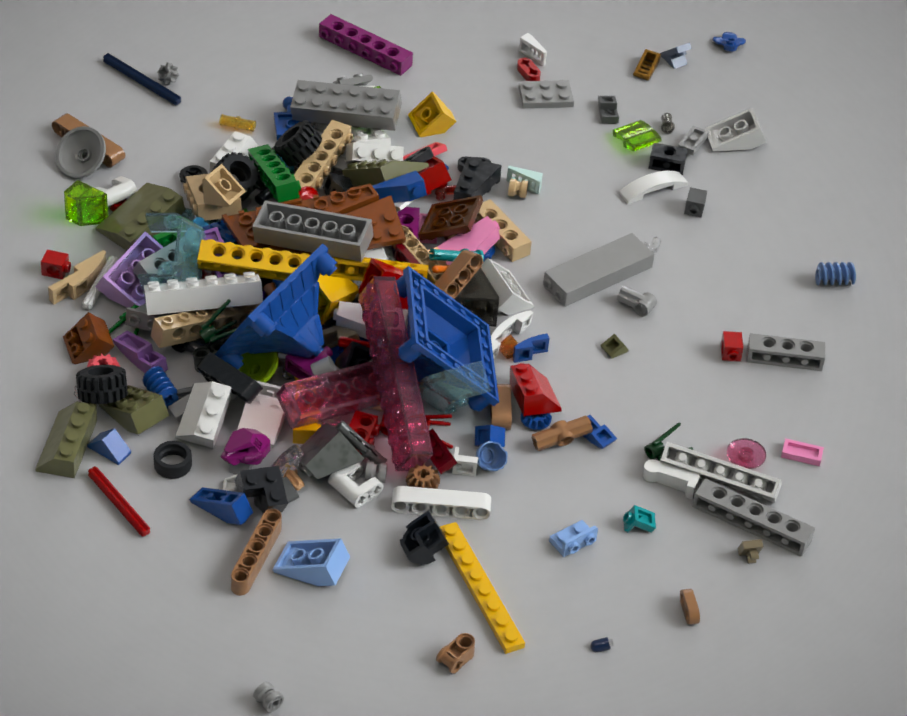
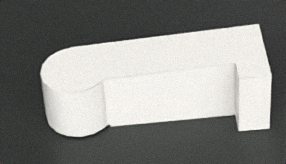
(672, 476)

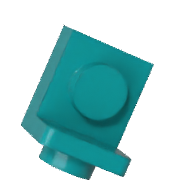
(640, 518)

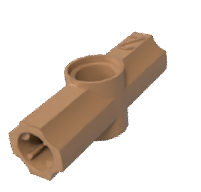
(562, 433)

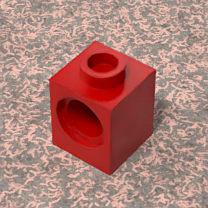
(55, 264)
(731, 346)

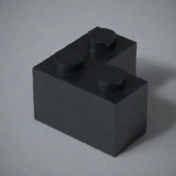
(266, 484)

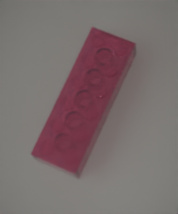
(329, 395)

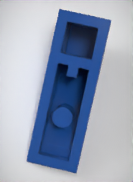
(402, 188)
(226, 505)

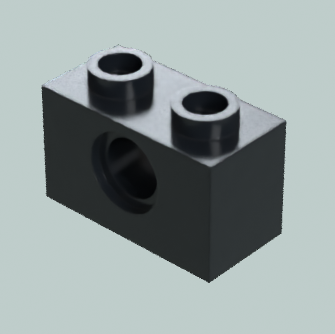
(667, 158)

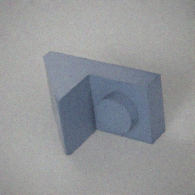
(676, 56)

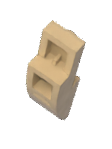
(80, 281)

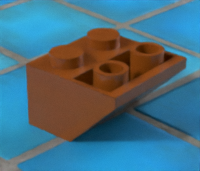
(88, 338)

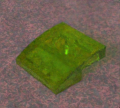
(637, 135)

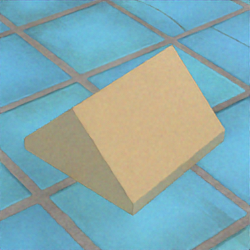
(221, 188)

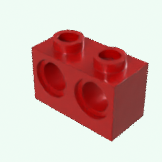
(366, 426)

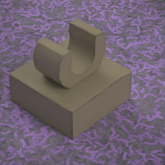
(750, 549)

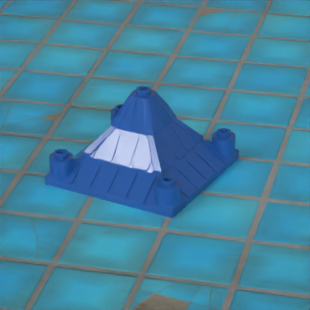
(286, 318)
(444, 335)

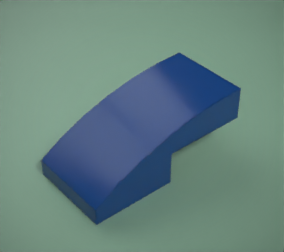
(530, 346)
(601, 435)

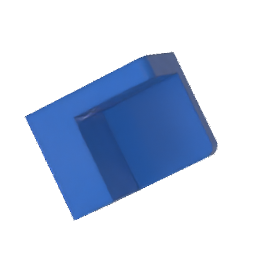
(489, 433)

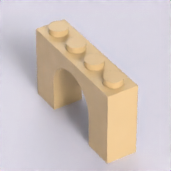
(194, 192)

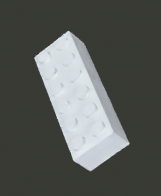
(202, 293)

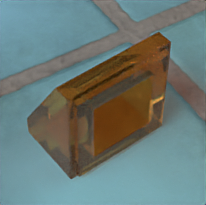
(507, 346)

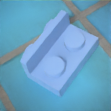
(573, 538)

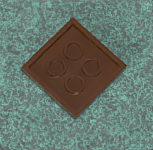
(450, 218)

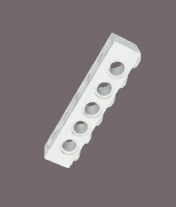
(723, 472)

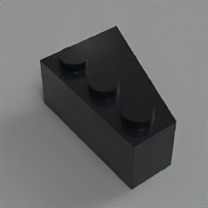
(477, 178)

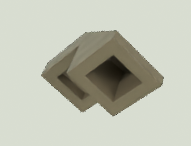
(332, 335)

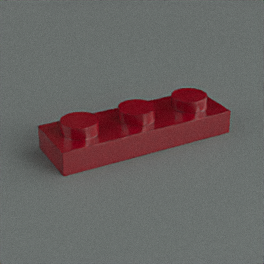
(441, 455)

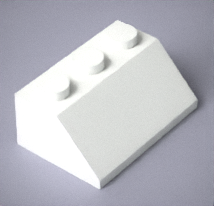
(236, 143)
(511, 295)
(204, 413)

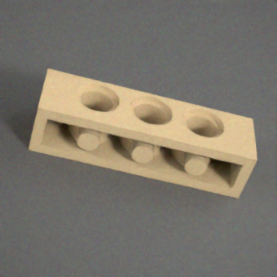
(512, 240)

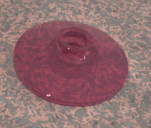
(746, 453)

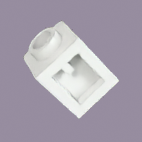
(466, 464)

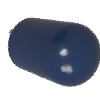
(601, 644)

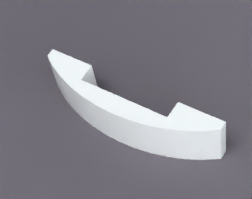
(635, 190)
(516, 323)

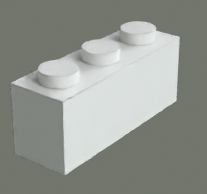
(363, 151)

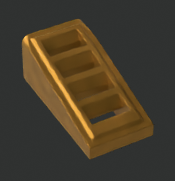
(650, 56)

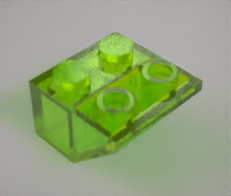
(85, 204)

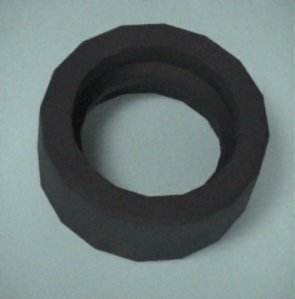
(172, 448)

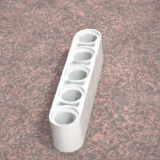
(441, 502)

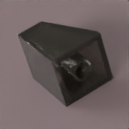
(481, 298)

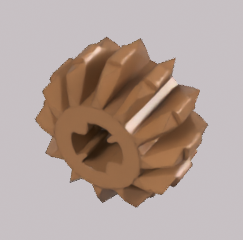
(423, 477)

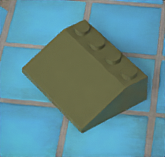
(379, 171)
(129, 219)

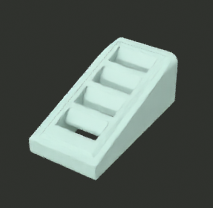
(534, 178)

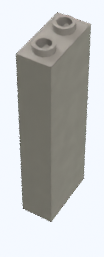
(598, 269)

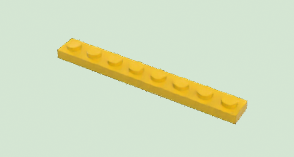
(482, 589)

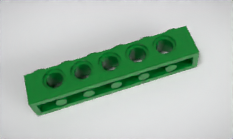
(274, 173)

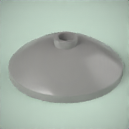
(74, 148)

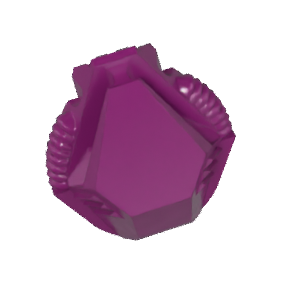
(246, 446)

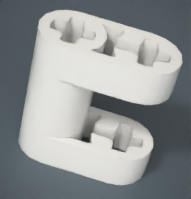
(121, 189)
(357, 495)

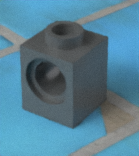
(695, 202)

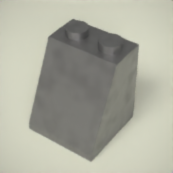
(327, 453)

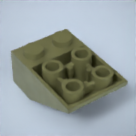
(137, 410)

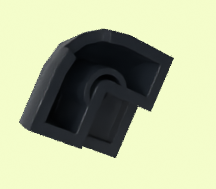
(423, 539)

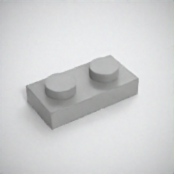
(693, 139)

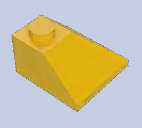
(431, 116)

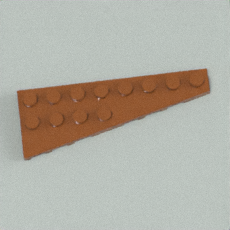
(338, 202)
(385, 223)

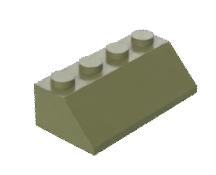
(68, 440)

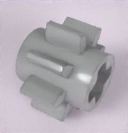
(168, 73)

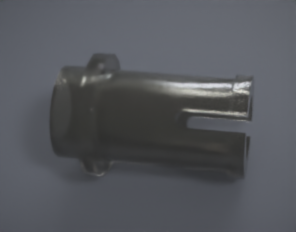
(667, 124)

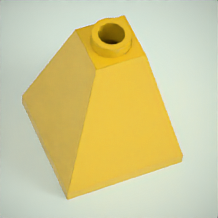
(331, 292)

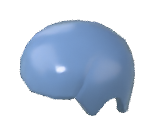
(491, 456)

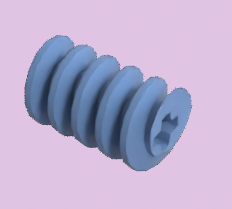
(835, 272)

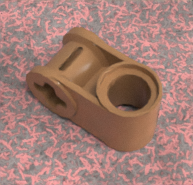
(457, 652)

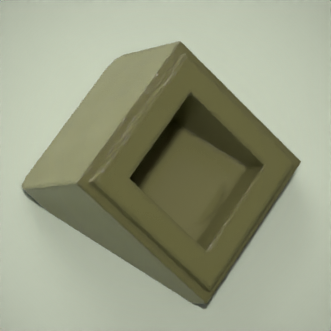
(614, 346)

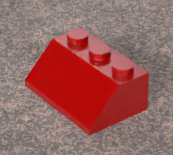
(532, 391)

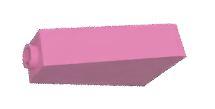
(481, 237)

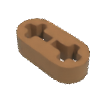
(689, 606)

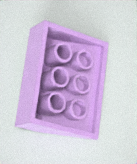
(120, 282)

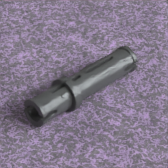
(368, 450)

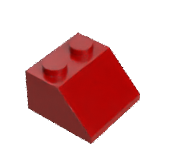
(435, 175)

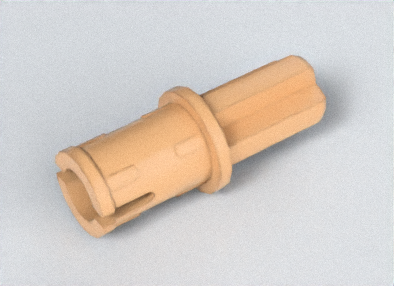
(295, 480)

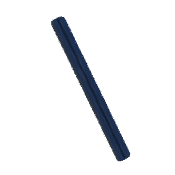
(142, 79)

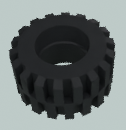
(298, 143)
(243, 169)
(101, 384)

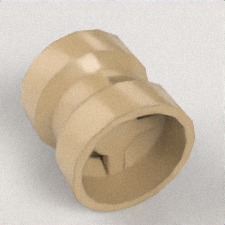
(518, 188)

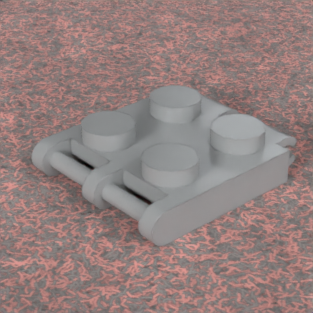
(357, 80)

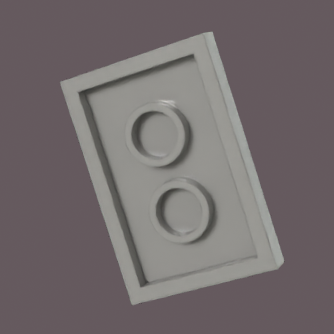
(546, 94)

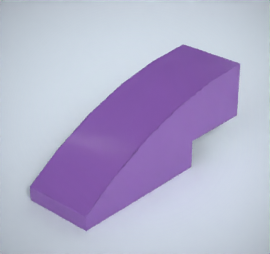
(139, 352)

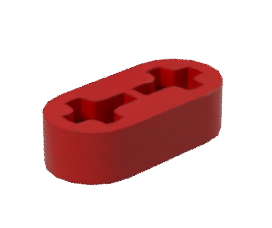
(528, 69)

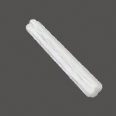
(94, 293)

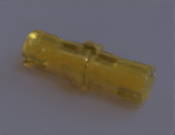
(237, 122)

